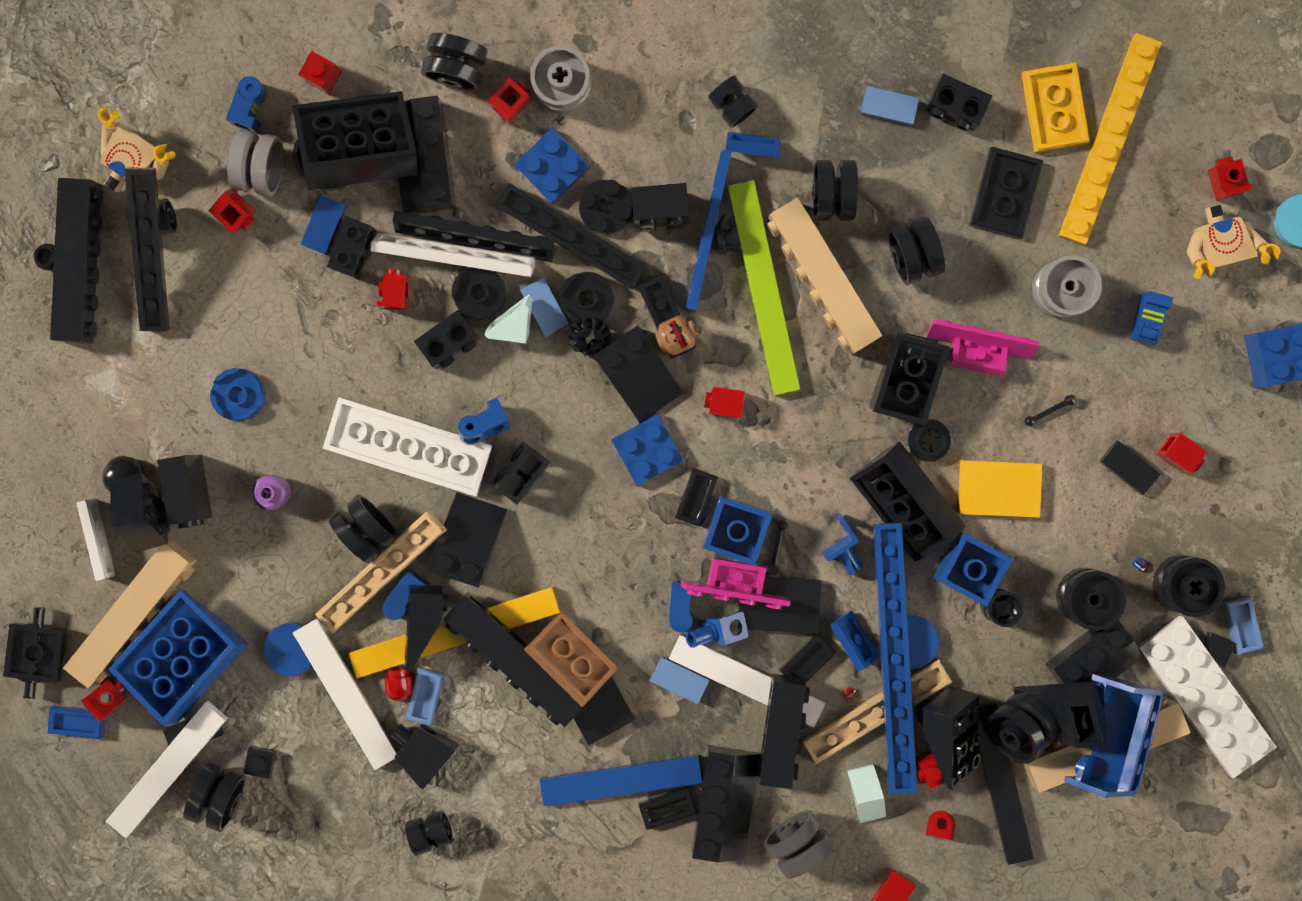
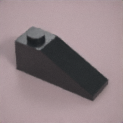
(423, 619)

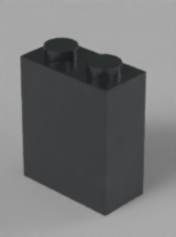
(185, 490)

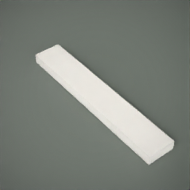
(453, 254)
(734, 675)
(345, 693)
(167, 769)

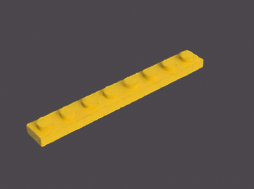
(1110, 139)

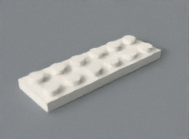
(407, 446)
(1206, 697)

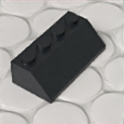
(433, 186)
(905, 495)
(725, 804)

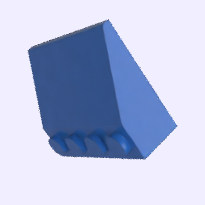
(177, 658)

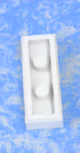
(96, 539)

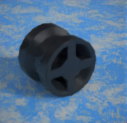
(727, 240)

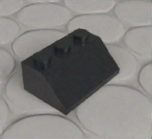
(1095, 652)

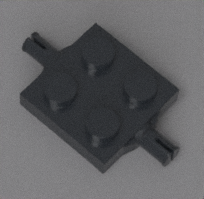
(34, 652)

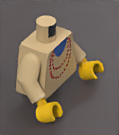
(126, 149)
(1226, 243)

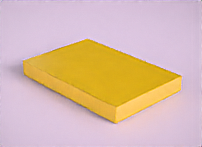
(1055, 107)
(999, 488)

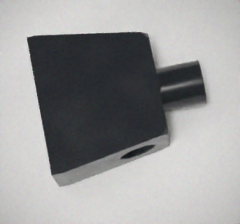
(422, 752)

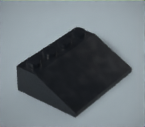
(355, 140)

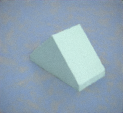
(512, 324)
(867, 793)

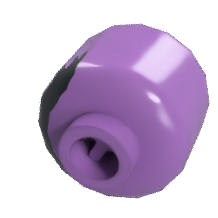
(279, 488)

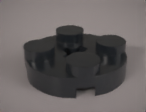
(610, 192)
(585, 283)
(465, 299)

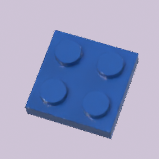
(552, 165)
(647, 450)

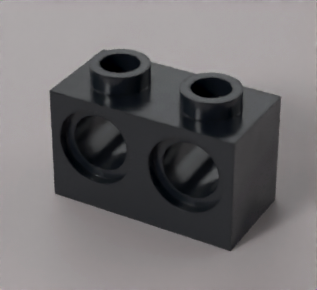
(960, 95)
(351, 248)
(444, 333)
(519, 472)

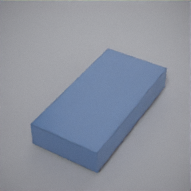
(889, 106)
(545, 307)
(1243, 625)
(679, 680)
(425, 696)

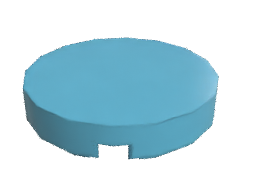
(1289, 221)

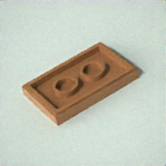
(571, 659)

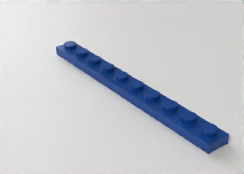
(895, 658)

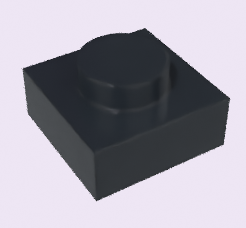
(260, 762)

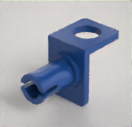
(843, 550)
(717, 631)

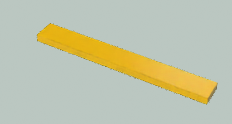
(511, 613)

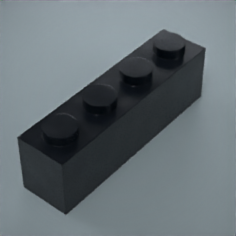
(782, 731)

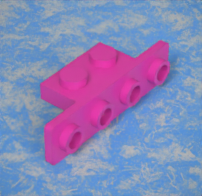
(980, 348)
(738, 581)

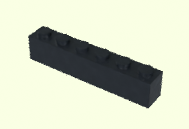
(76, 260)
(507, 653)

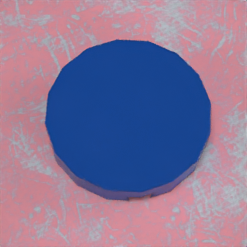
(237, 394)
(922, 641)
(284, 652)

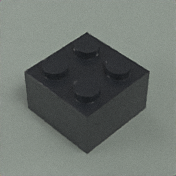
(660, 206)
(138, 512)

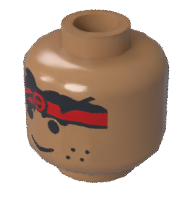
(676, 335)

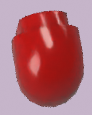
(399, 684)
(940, 826)

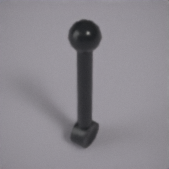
(1068, 400)
(773, 569)

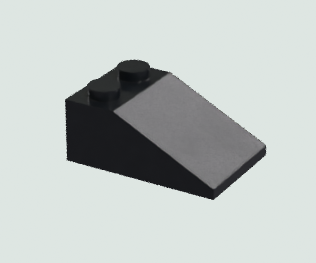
(638, 374)
(909, 378)
(469, 541)

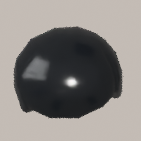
(120, 467)

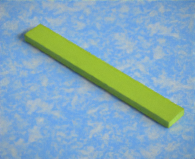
(763, 287)

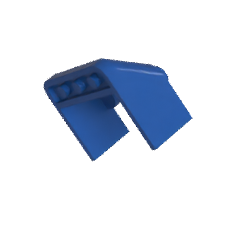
(1131, 721)

